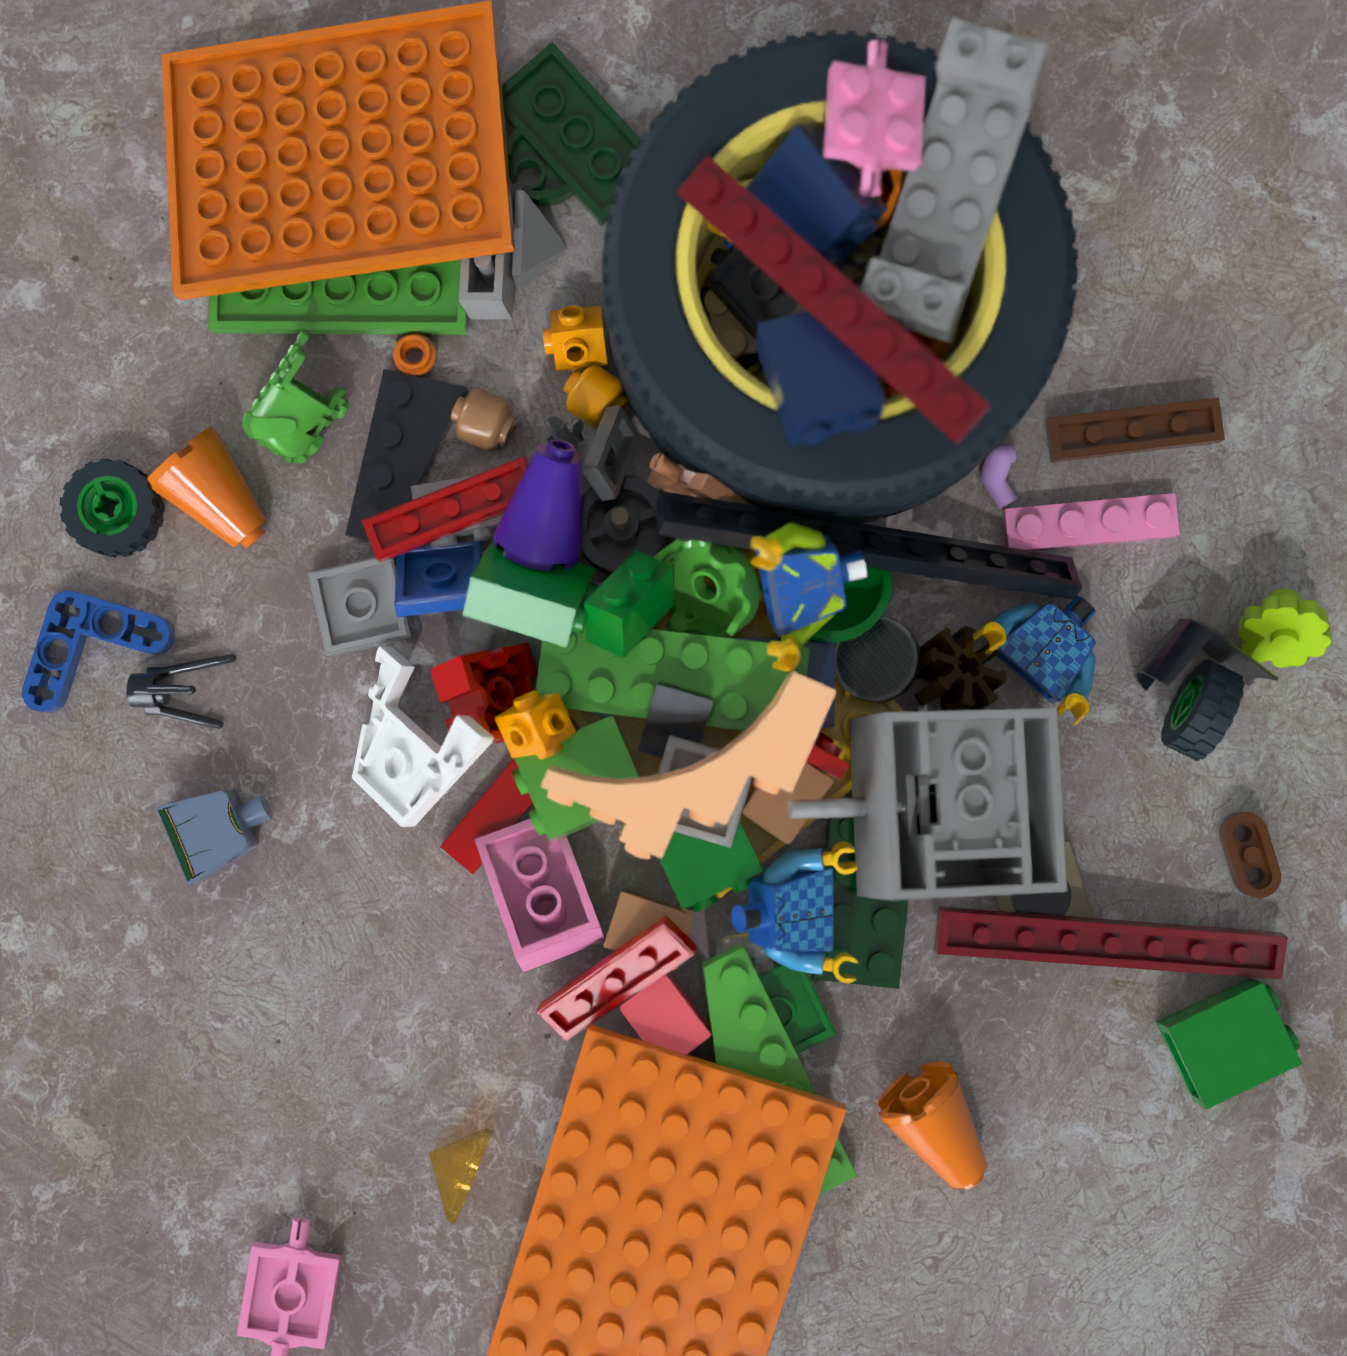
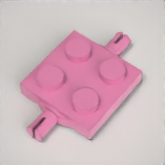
(874, 117)
(289, 1293)

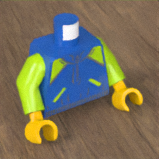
(801, 586)

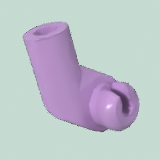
(995, 472)

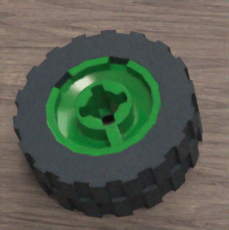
(135, 517)
(1202, 710)

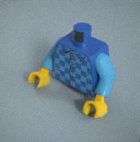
(1048, 650)
(794, 910)

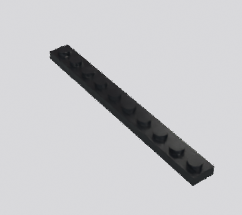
(881, 547)

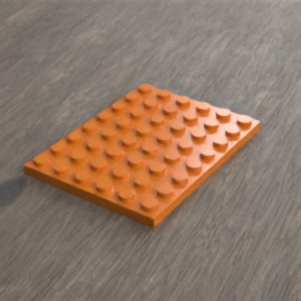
(336, 152)
(666, 1208)

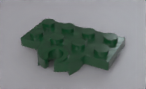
(564, 134)
(862, 925)

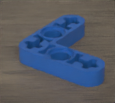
(86, 624)

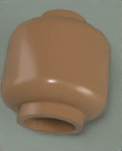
(484, 420)

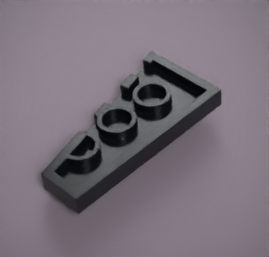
(402, 440)

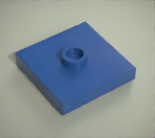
(435, 578)

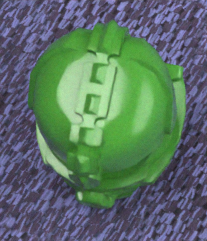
(290, 409)

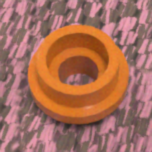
(408, 344)

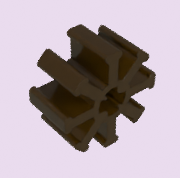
(957, 672)

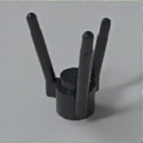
(153, 690)

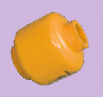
(591, 394)

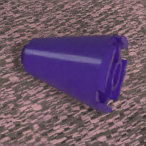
(545, 511)

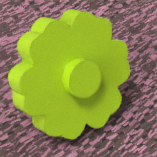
(1285, 629)

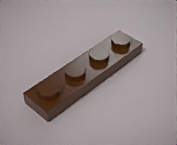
(1134, 430)

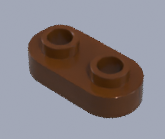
(1252, 852)

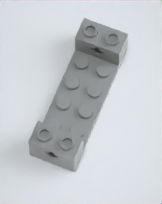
(952, 197)

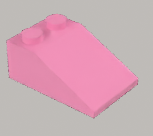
(538, 894)

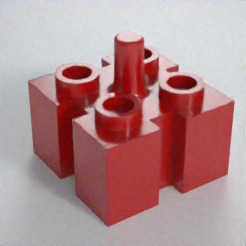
(485, 684)

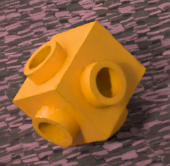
(576, 338)
(535, 725)

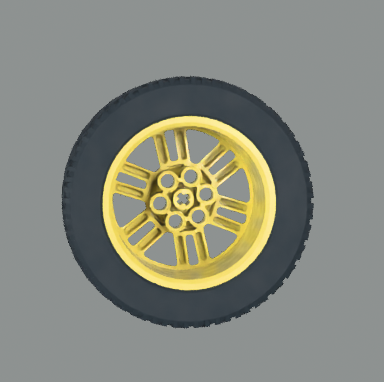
(724, 418)

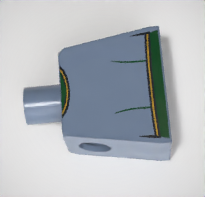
(212, 831)

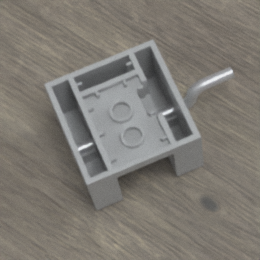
(991, 802)

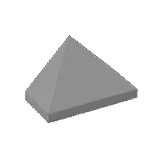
(535, 241)

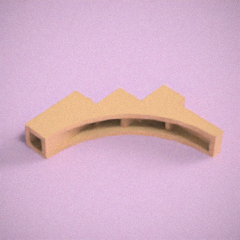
(651, 805)

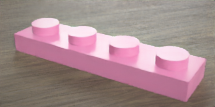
(1091, 522)

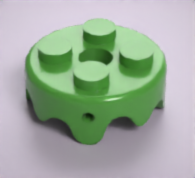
(696, 605)

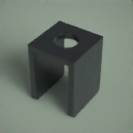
(674, 713)

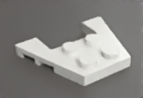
(400, 761)

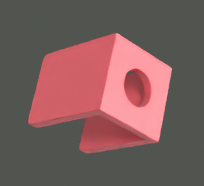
(666, 1016)

